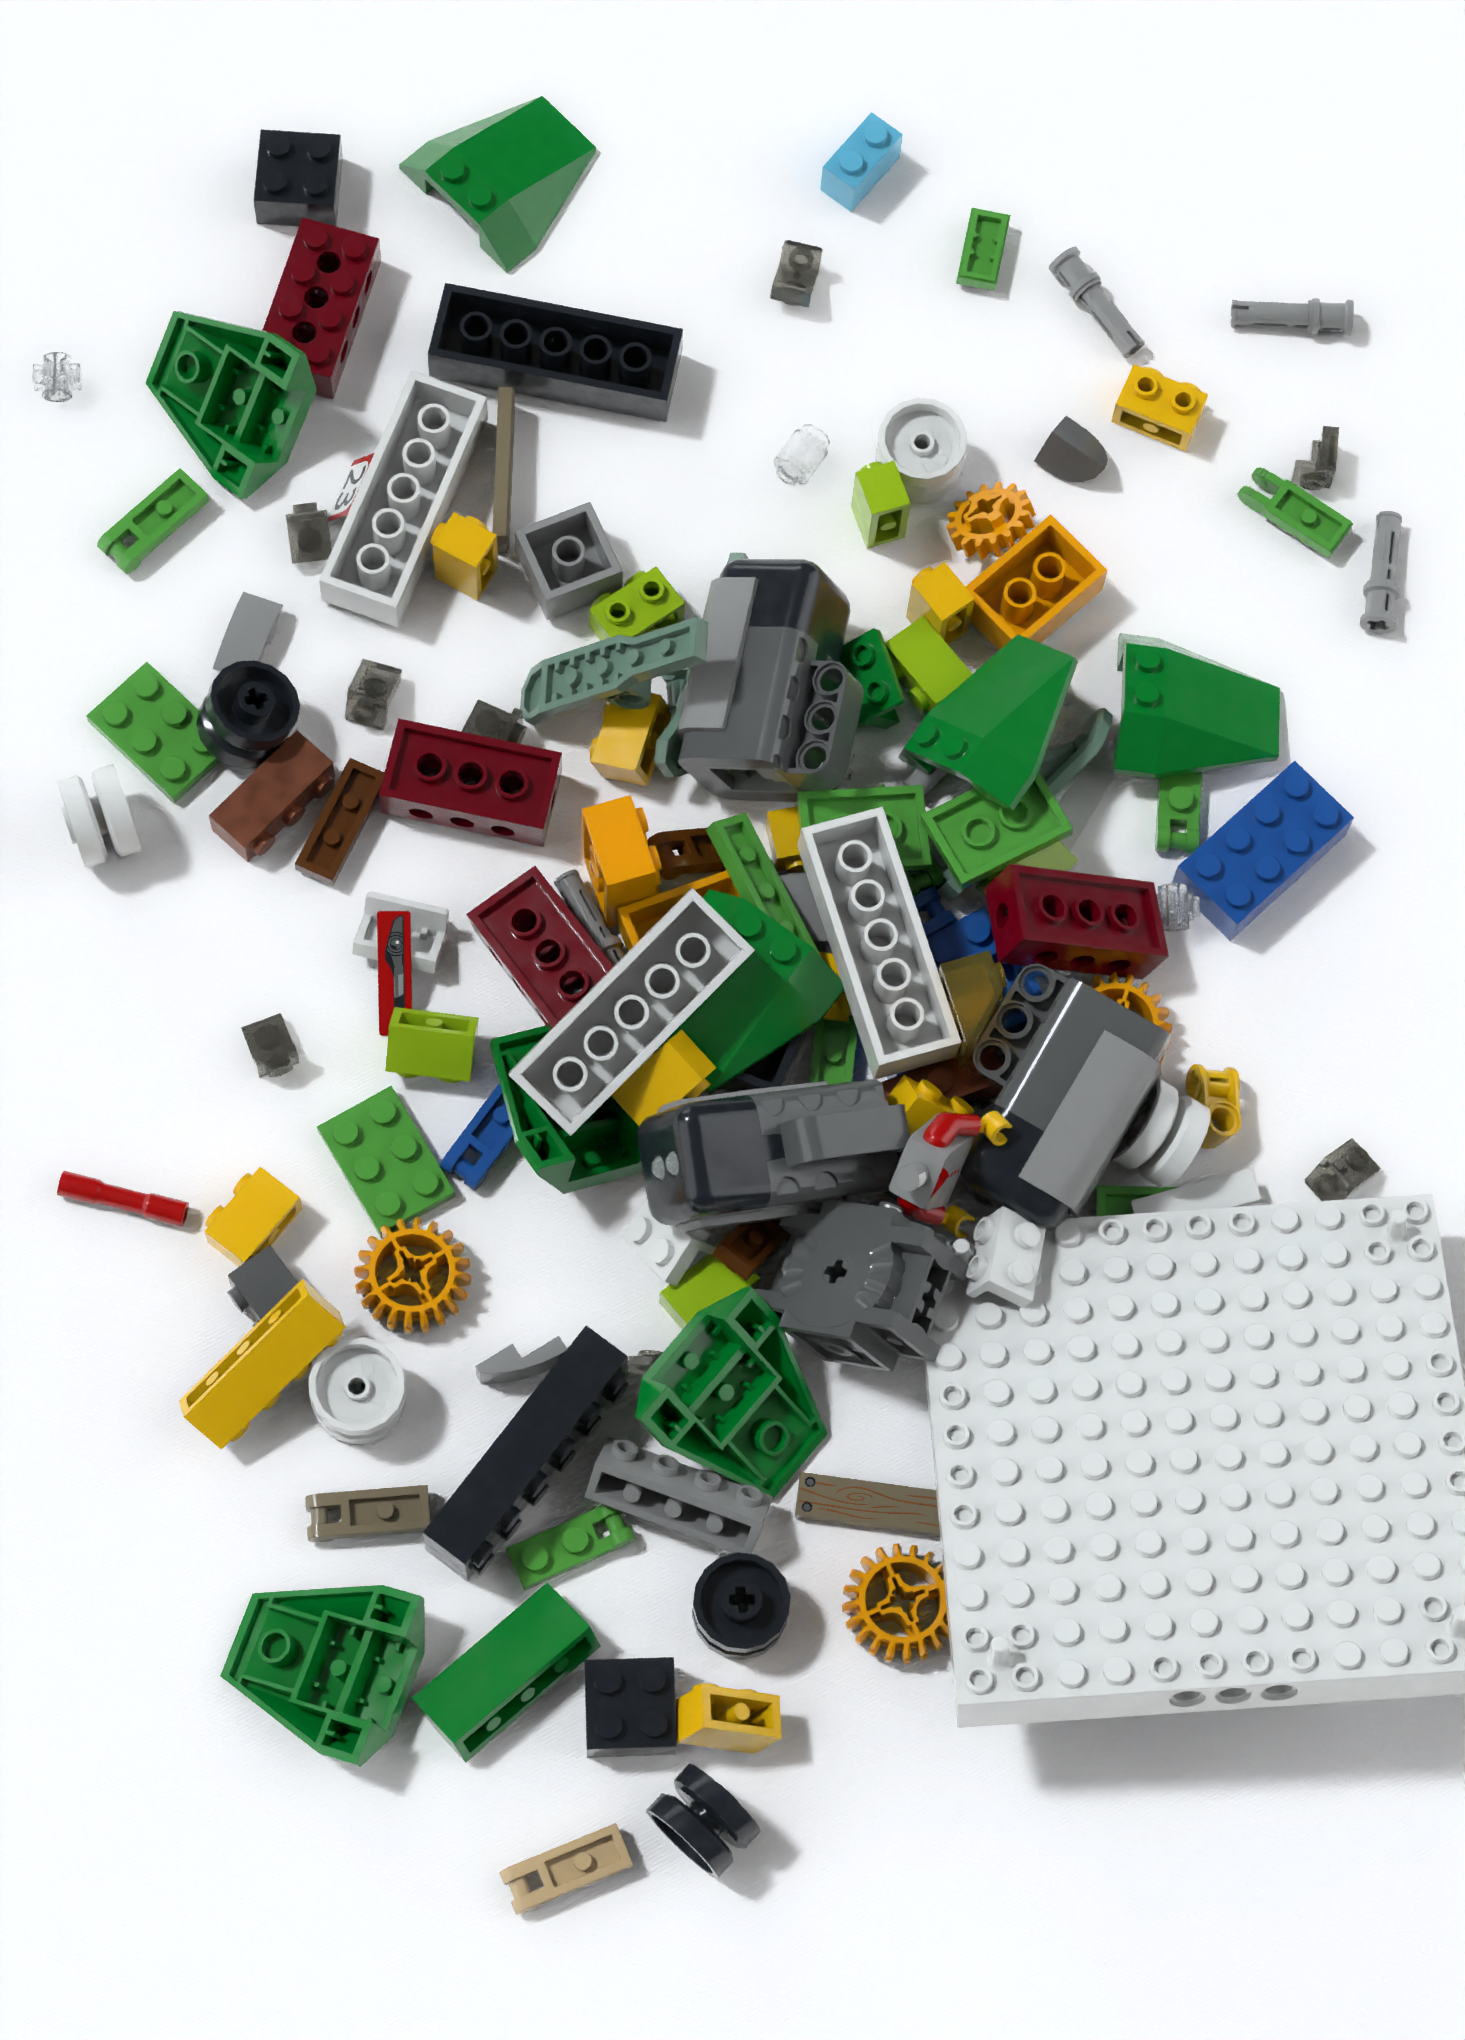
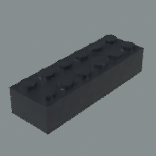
(555, 352)
(527, 1454)

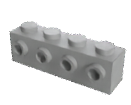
(678, 1496)

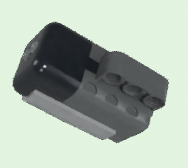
(770, 683)
(1066, 1090)
(768, 1152)

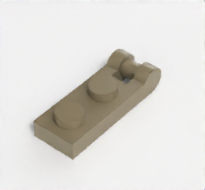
(368, 1512)

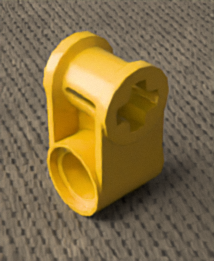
(1220, 1094)

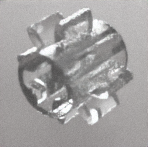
(57, 376)
(1177, 906)

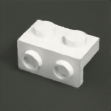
(427, 929)
(664, 1246)
(1005, 1257)

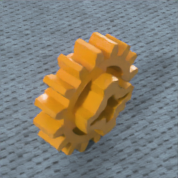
(990, 520)

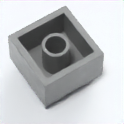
(568, 560)

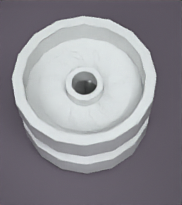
(927, 446)
(99, 815)
(1164, 1135)
(350, 1366)

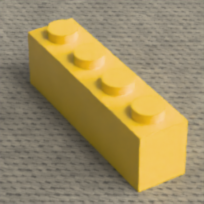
(262, 1365)

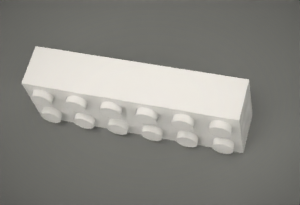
(403, 498)
(878, 943)
(631, 1011)

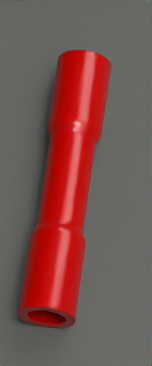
(97, 1192)

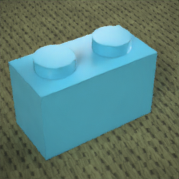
(861, 162)

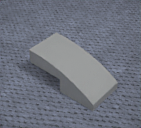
(248, 631)
(510, 1366)

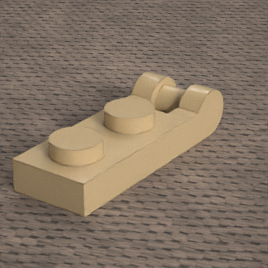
(567, 1868)

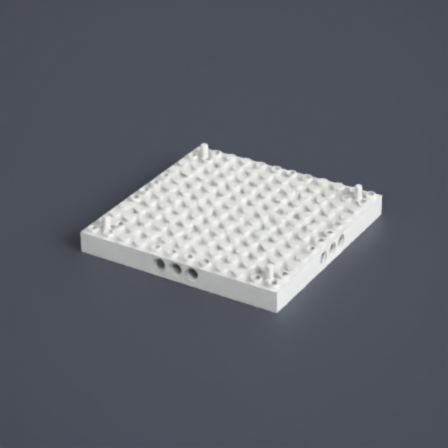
(1204, 1466)

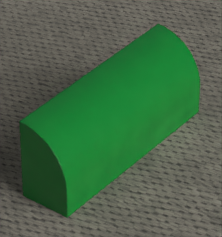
(506, 1672)

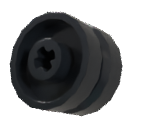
(247, 713)
(746, 1580)
(704, 1818)

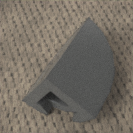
(1072, 453)

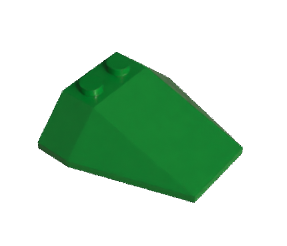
(506, 175)
(232, 396)
(1189, 712)
(997, 721)
(765, 1000)
(594, 1154)
(733, 1395)
(331, 1663)

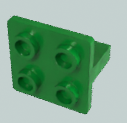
(871, 664)

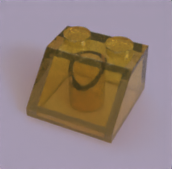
(973, 993)

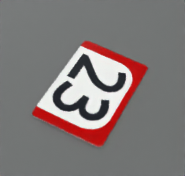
(350, 487)

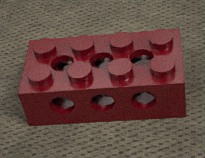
(324, 297)
(467, 757)
(1076, 921)
(525, 955)

